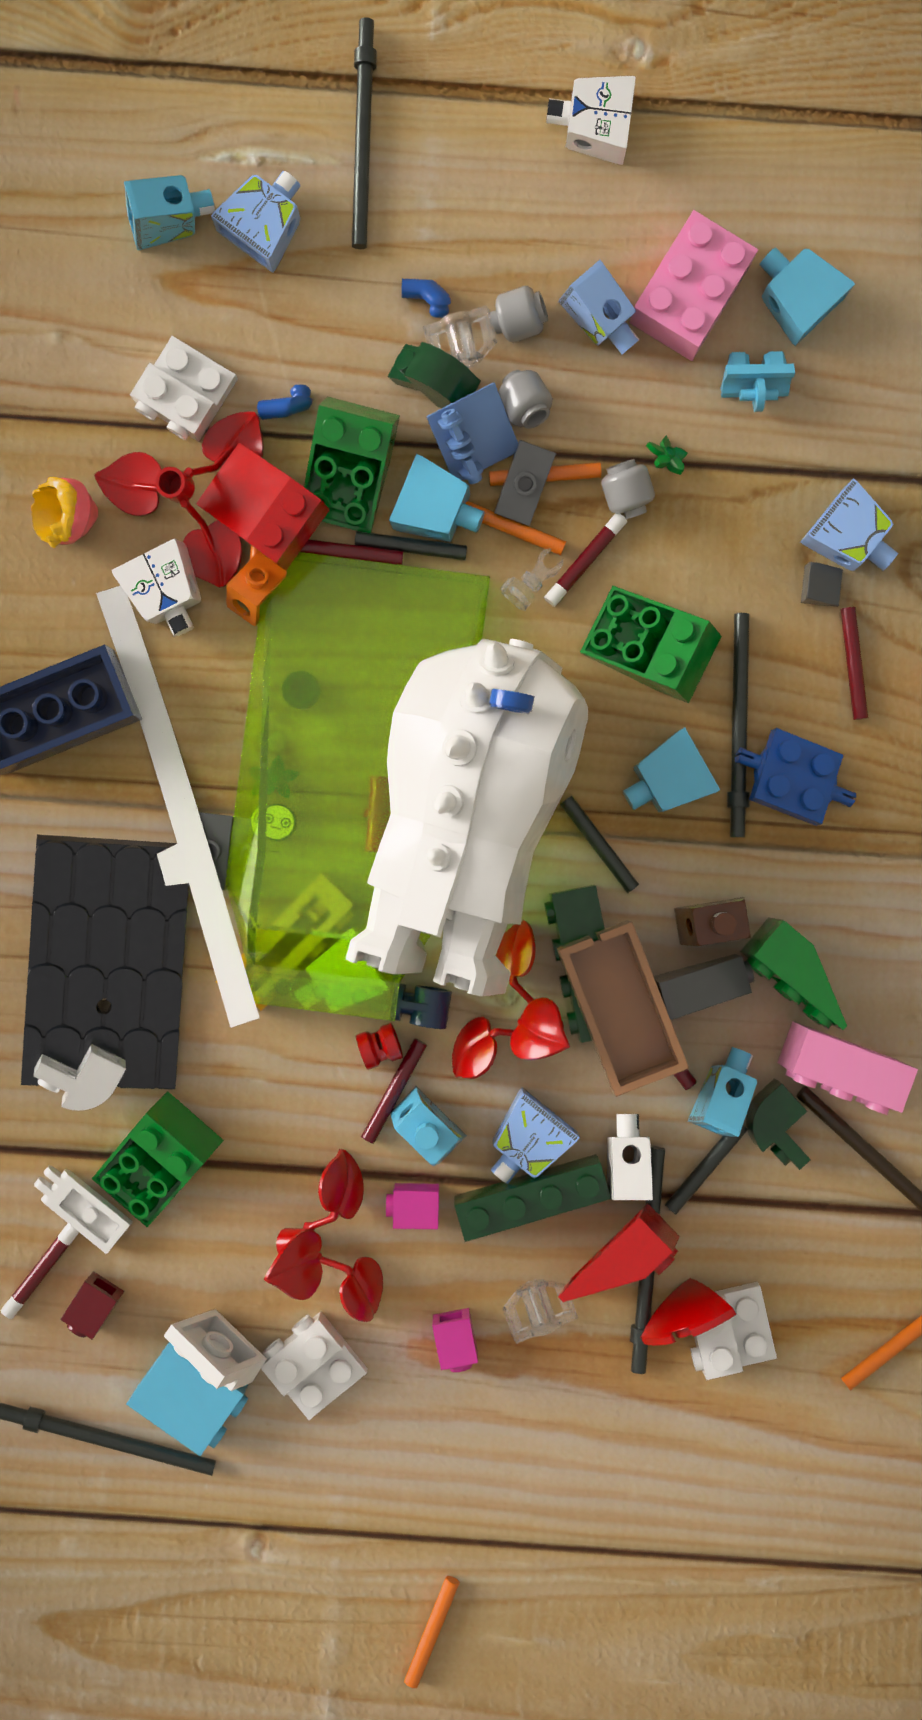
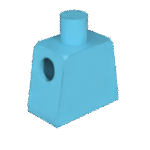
(802, 291)
(434, 503)
(671, 775)

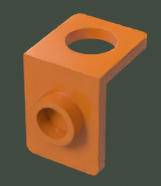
(253, 586)

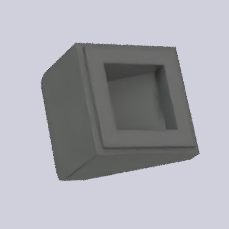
(821, 584)

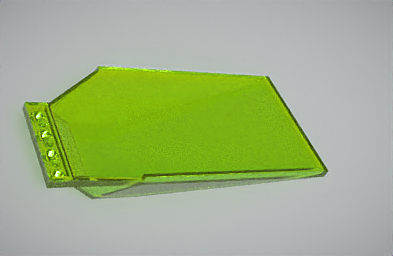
(315, 772)

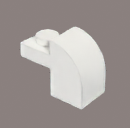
(87, 1085)

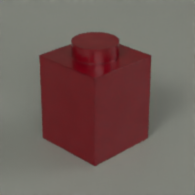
(91, 1306)

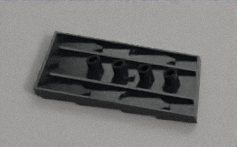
(111, 934)

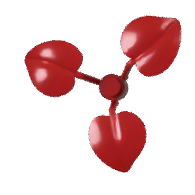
(137, 478)
(539, 1027)
(299, 1260)

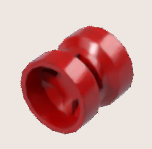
(371, 1049)

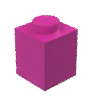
(414, 1206)
(455, 1340)

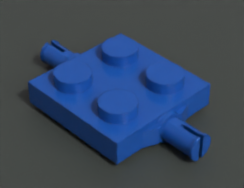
(795, 777)

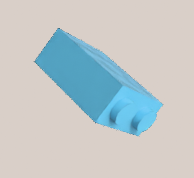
(184, 1403)

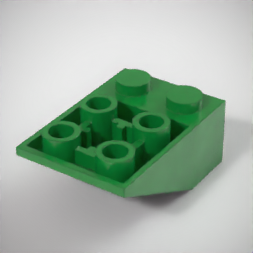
(350, 461)
(652, 643)
(793, 963)
(157, 1158)

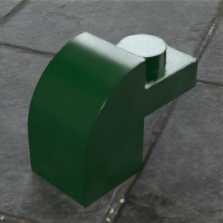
(433, 373)
(770, 1117)

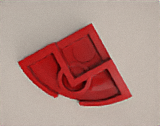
(686, 1311)

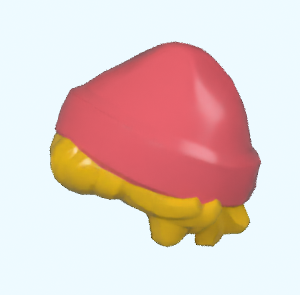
(62, 511)

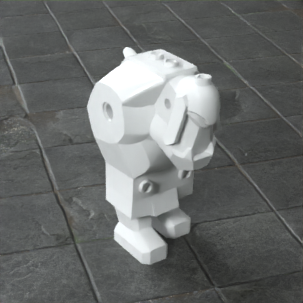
(467, 809)

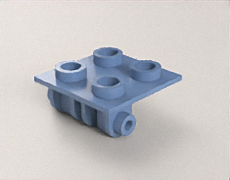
(473, 433)

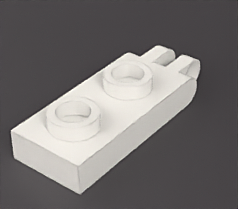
(83, 1208)

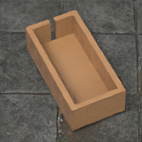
(622, 1008)

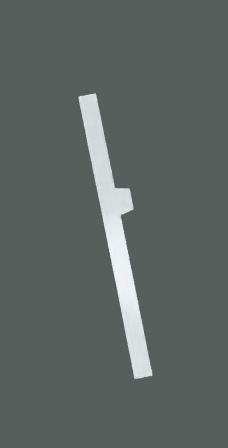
(191, 857)

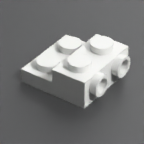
(183, 390)
(739, 1340)
(216, 1350)
(312, 1364)

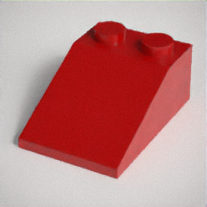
(263, 506)
(629, 1256)

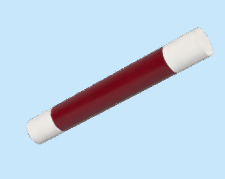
(585, 559)
(39, 1271)

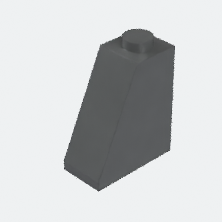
(704, 985)

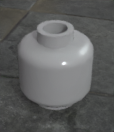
(519, 314)
(525, 398)
(628, 488)

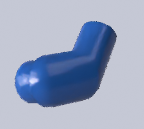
(430, 292)
(288, 406)

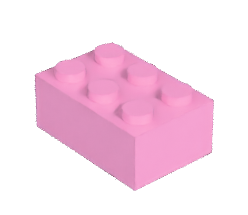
(692, 285)
(846, 1069)

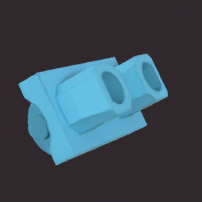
(757, 381)

